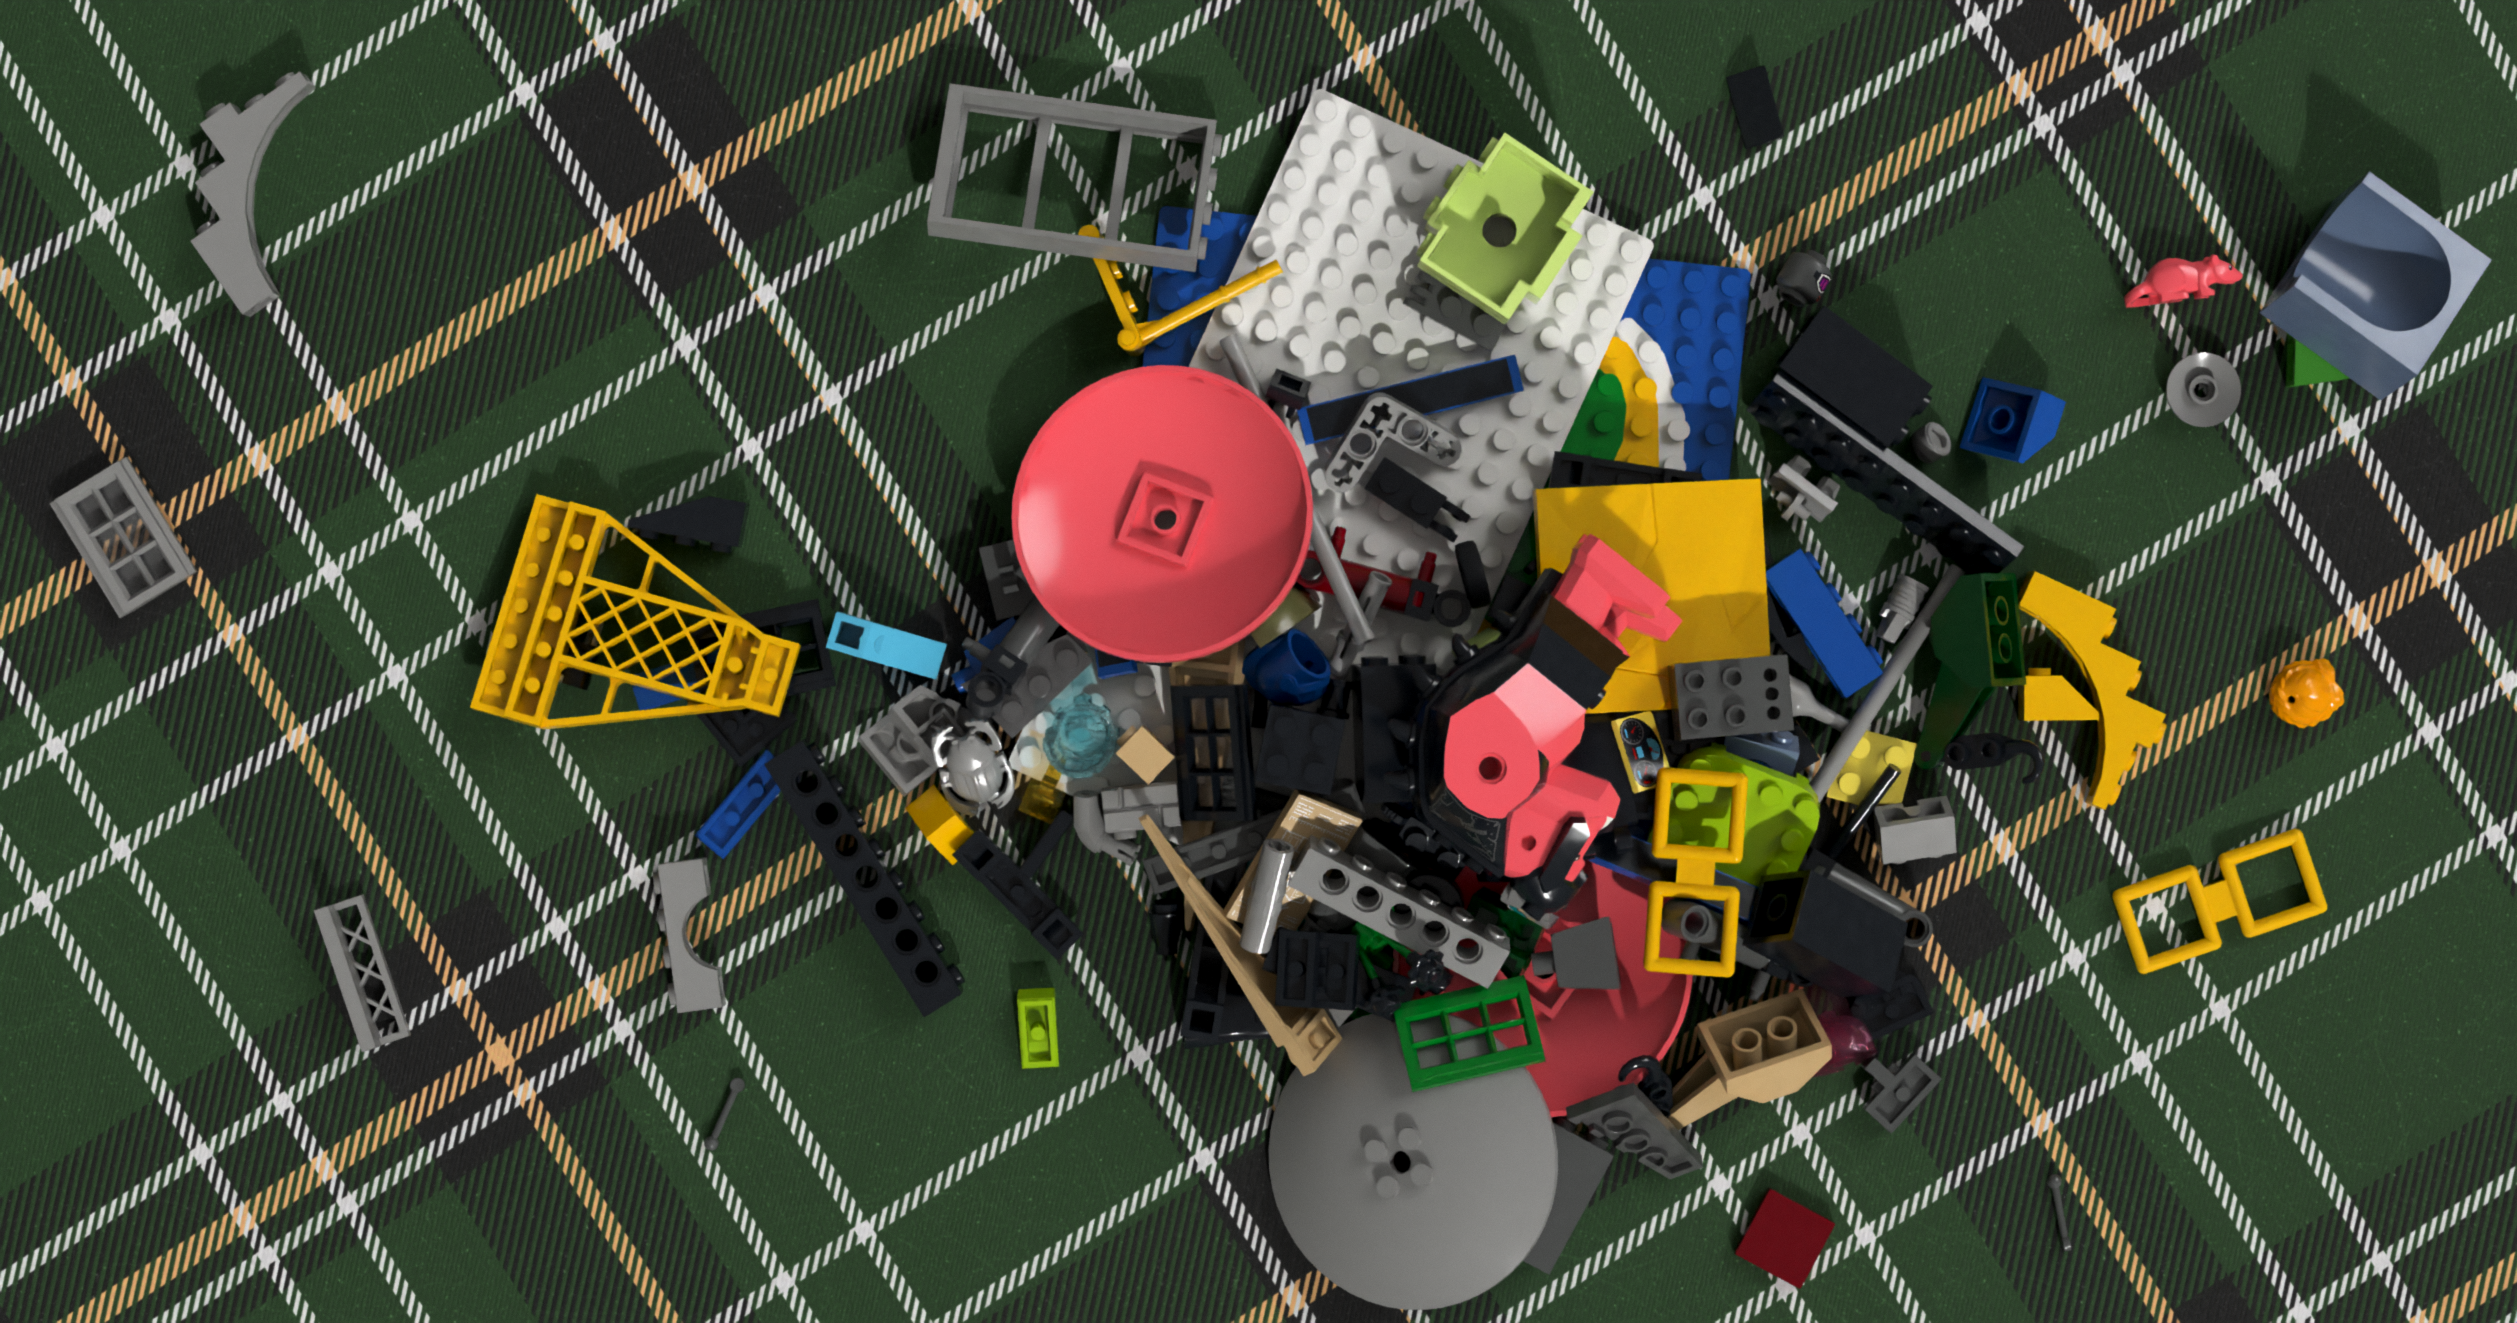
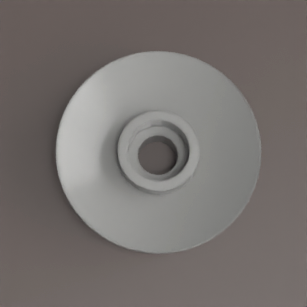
(2221, 385)

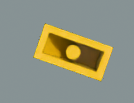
(2051, 698)

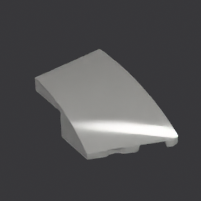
(903, 737)

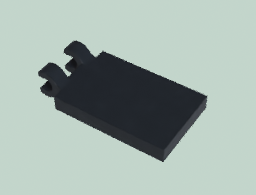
(1601, 757)

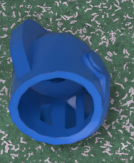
(1288, 669)

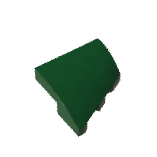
(1523, 933)

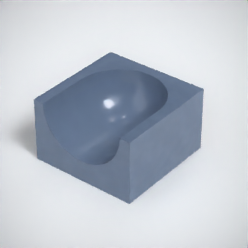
(2375, 286)

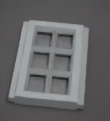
(123, 537)

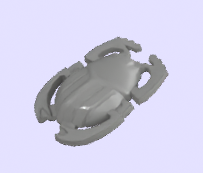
(973, 767)

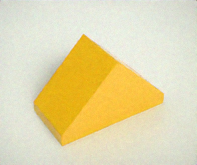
(939, 822)

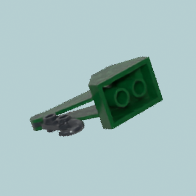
(1980, 649)

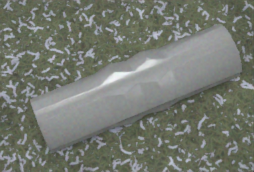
(1266, 895)

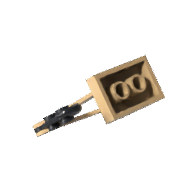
(1748, 1055)

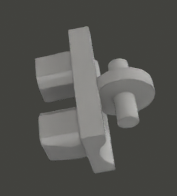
(1799, 494)

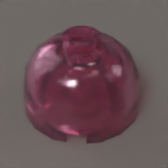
(1849, 1042)

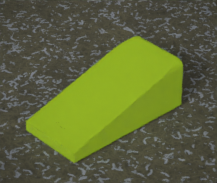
(1038, 1028)

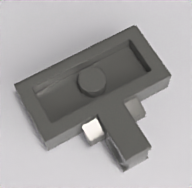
(1898, 1089)

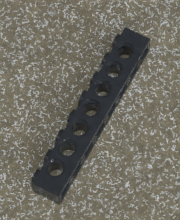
(926, 994)

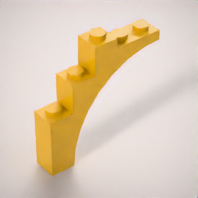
(2122, 721)

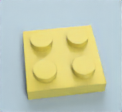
(1868, 763)

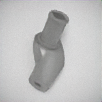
(1091, 828)

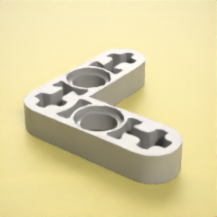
(1392, 427)

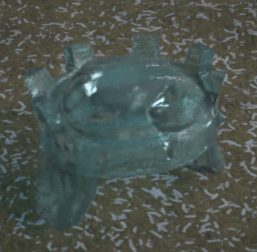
(1081, 738)

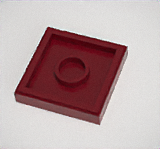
(1784, 1238)

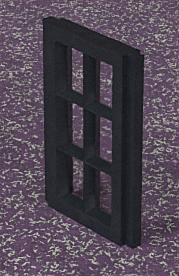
(773, 620)

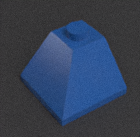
(2011, 420)

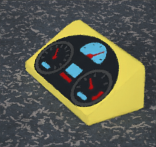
(1640, 749)

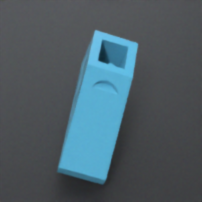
(886, 645)

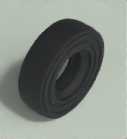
(1472, 574)

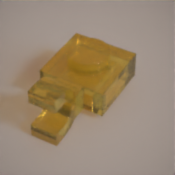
(1042, 797)

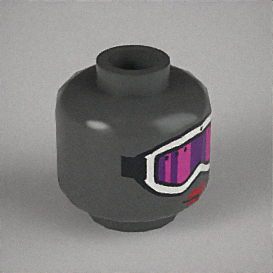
(1803, 278)

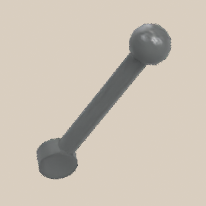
(736, 1086)
(2054, 1181)

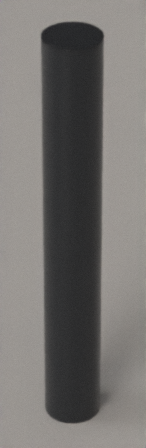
(1863, 810)

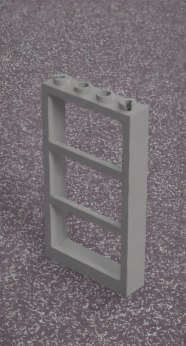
(1049, 110)

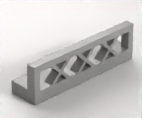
(348, 976)

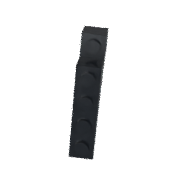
(1208, 969)

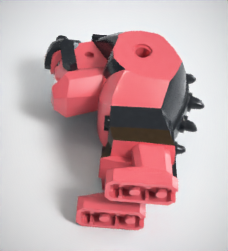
(1509, 715)

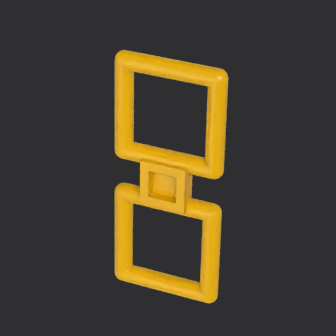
(1695, 872)
(2219, 901)

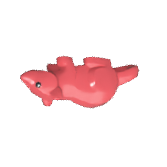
(2175, 278)

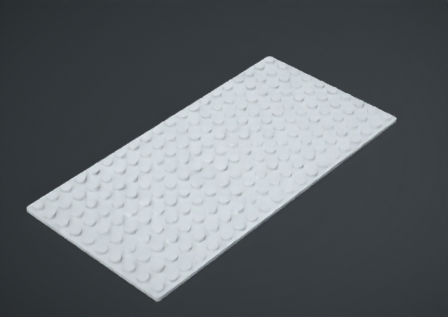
(1347, 243)

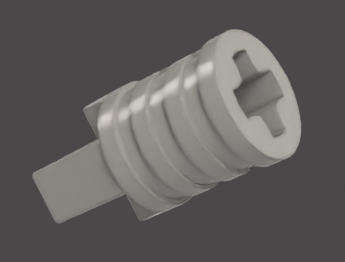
(1900, 607)

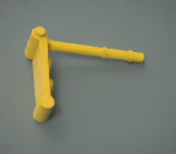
(1137, 336)

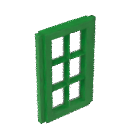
(1474, 1066)

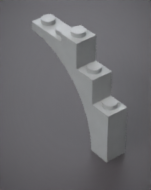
(229, 187)

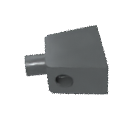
(1582, 957)

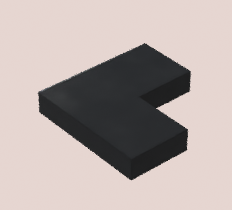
(747, 733)

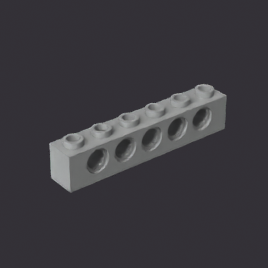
(1342, 894)

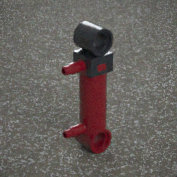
(1405, 596)

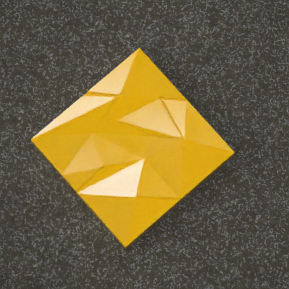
(1691, 541)

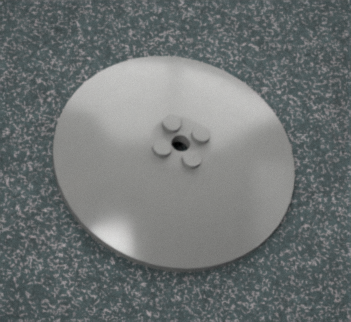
(1474, 1181)

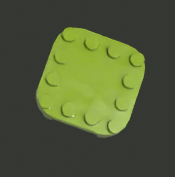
(1778, 818)

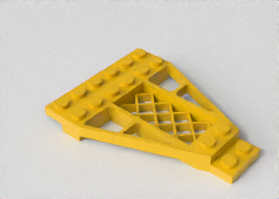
(541, 620)

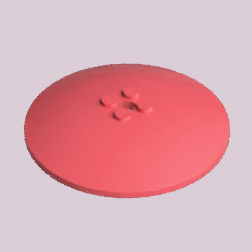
(1149, 447)
(1588, 1030)

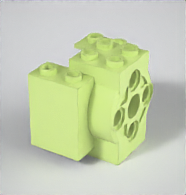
(1526, 192)

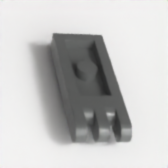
(1455, 312)

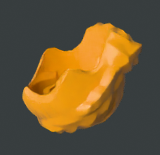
(2313, 689)

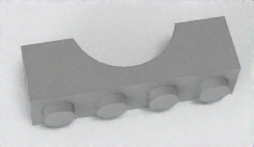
(695, 982)

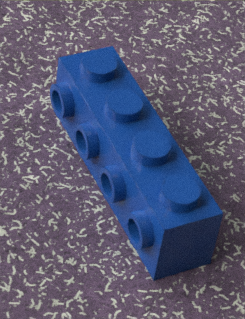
(1823, 625)

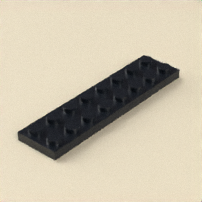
(1883, 477)

